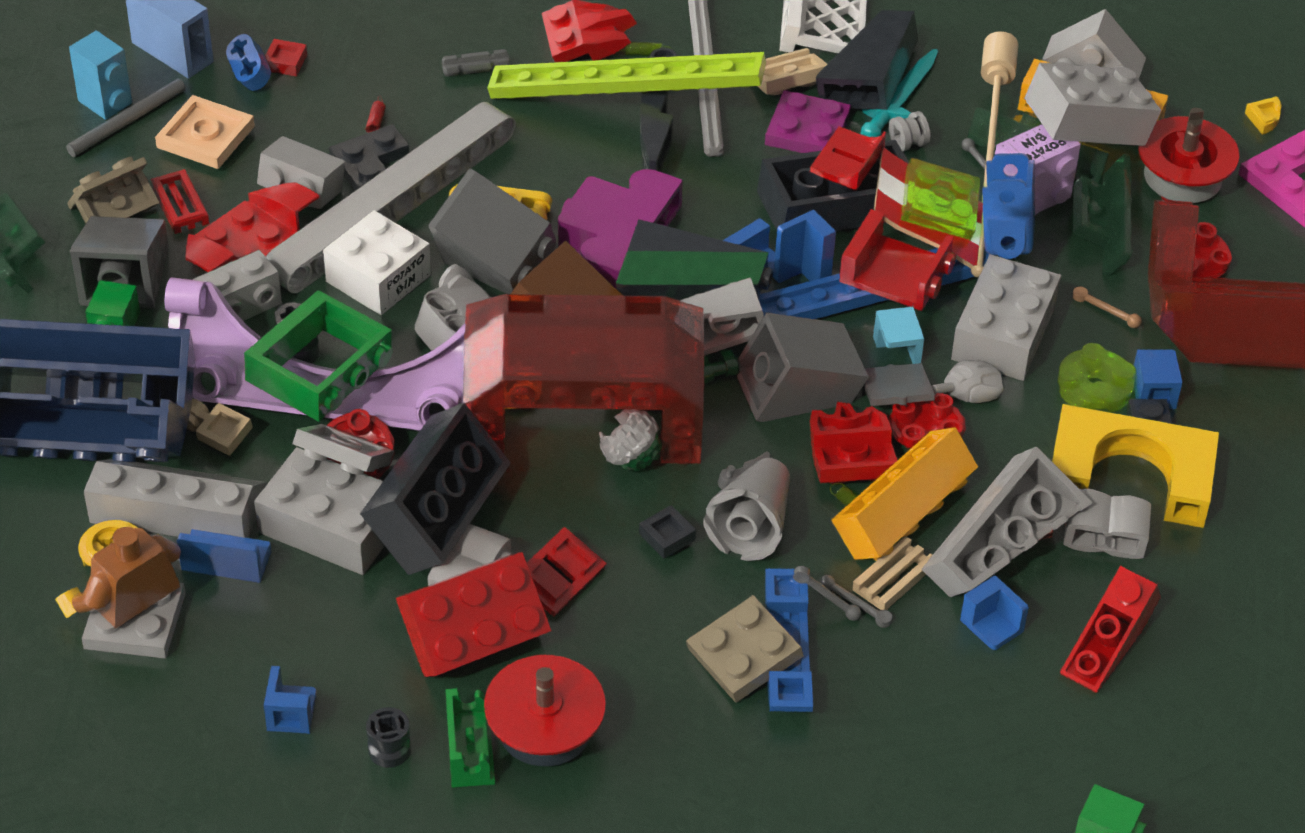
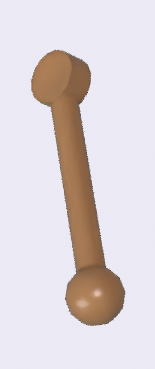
(1081, 294)

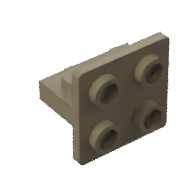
(115, 194)

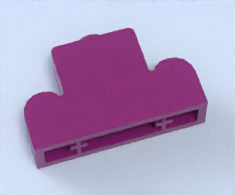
(604, 216)

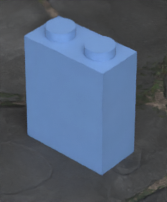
(172, 32)

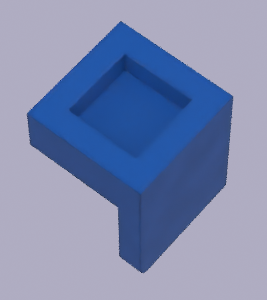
(1157, 376)
(994, 613)
(288, 706)

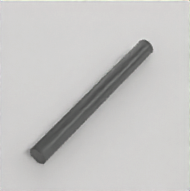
(125, 117)

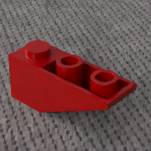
(1112, 629)

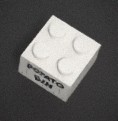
(377, 262)

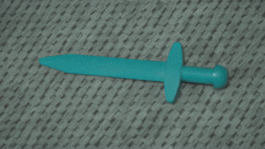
(903, 91)

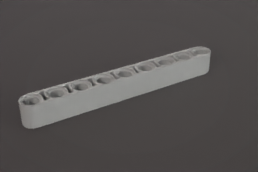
(395, 190)

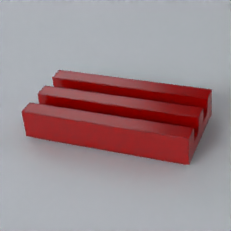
(186, 218)

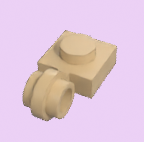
(221, 428)

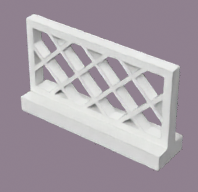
(798, 19)

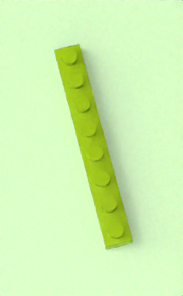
(627, 75)

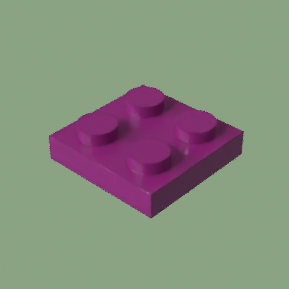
(805, 122)

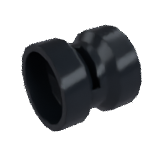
(388, 737)

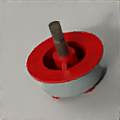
(1188, 157)

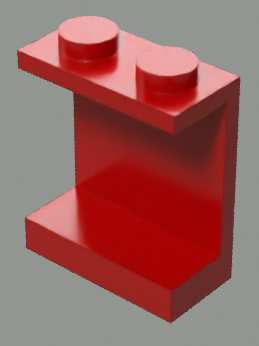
(894, 267)

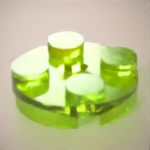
(1095, 362)

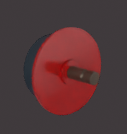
(544, 708)

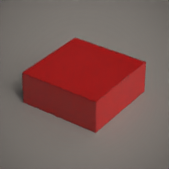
(286, 57)

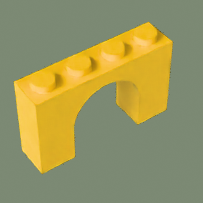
(1180, 452)

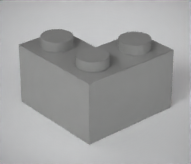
(1097, 42)

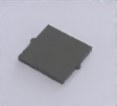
(898, 385)

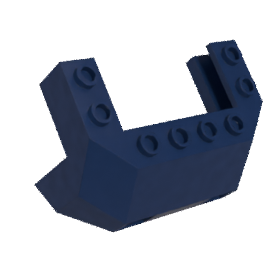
(85, 390)

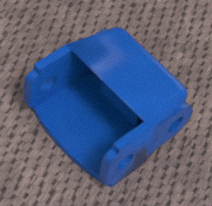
(1009, 206)

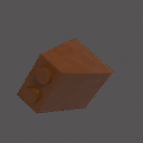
(565, 274)

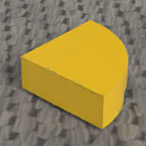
(1264, 114)

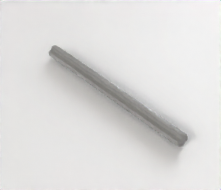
(708, 98)

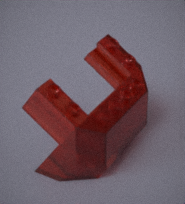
(1219, 316)
(588, 357)

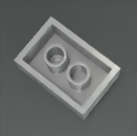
(1092, 104)
(1006, 316)
(319, 511)

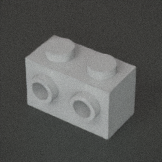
(294, 162)
(247, 284)

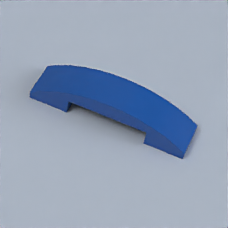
(788, 604)

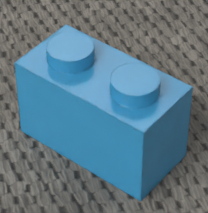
(100, 74)

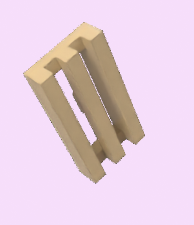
(912, 555)

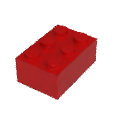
(473, 614)

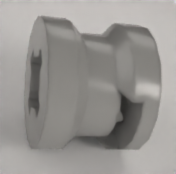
(910, 130)

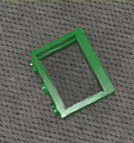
(293, 333)

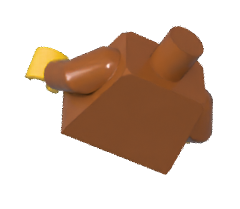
(126, 577)

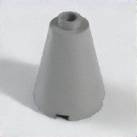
(750, 511)

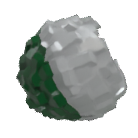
(633, 442)

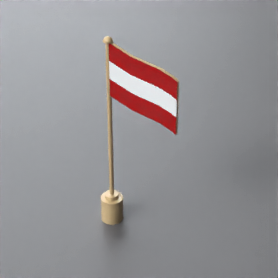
(998, 69)

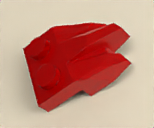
(586, 28)
(851, 444)

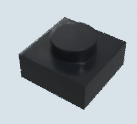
(1149, 409)
(667, 531)

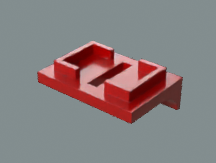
(848, 157)
(570, 557)

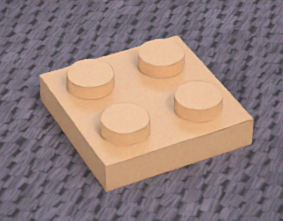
(205, 131)

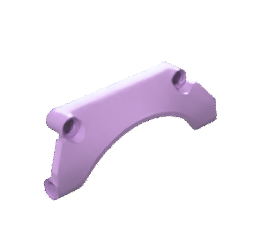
(220, 337)

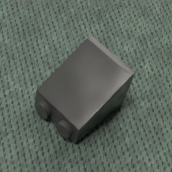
(490, 233)
(120, 252)
(798, 367)

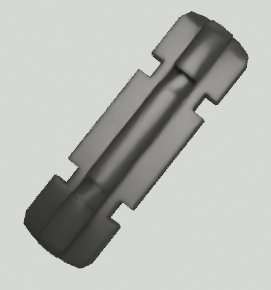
(474, 62)

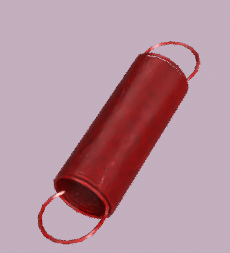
(376, 116)

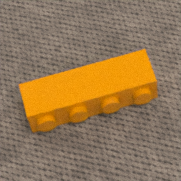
(905, 494)

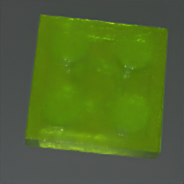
(940, 199)

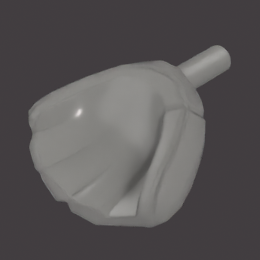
(972, 382)

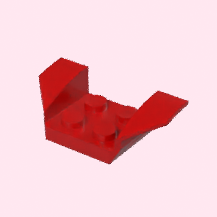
(250, 226)

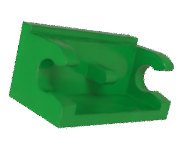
(469, 741)

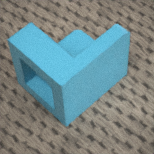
(898, 329)

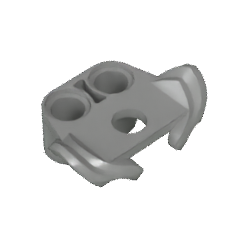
(445, 307)

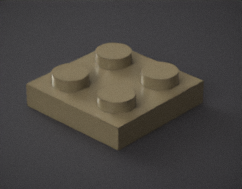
(744, 648)

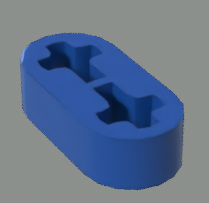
(243, 64)

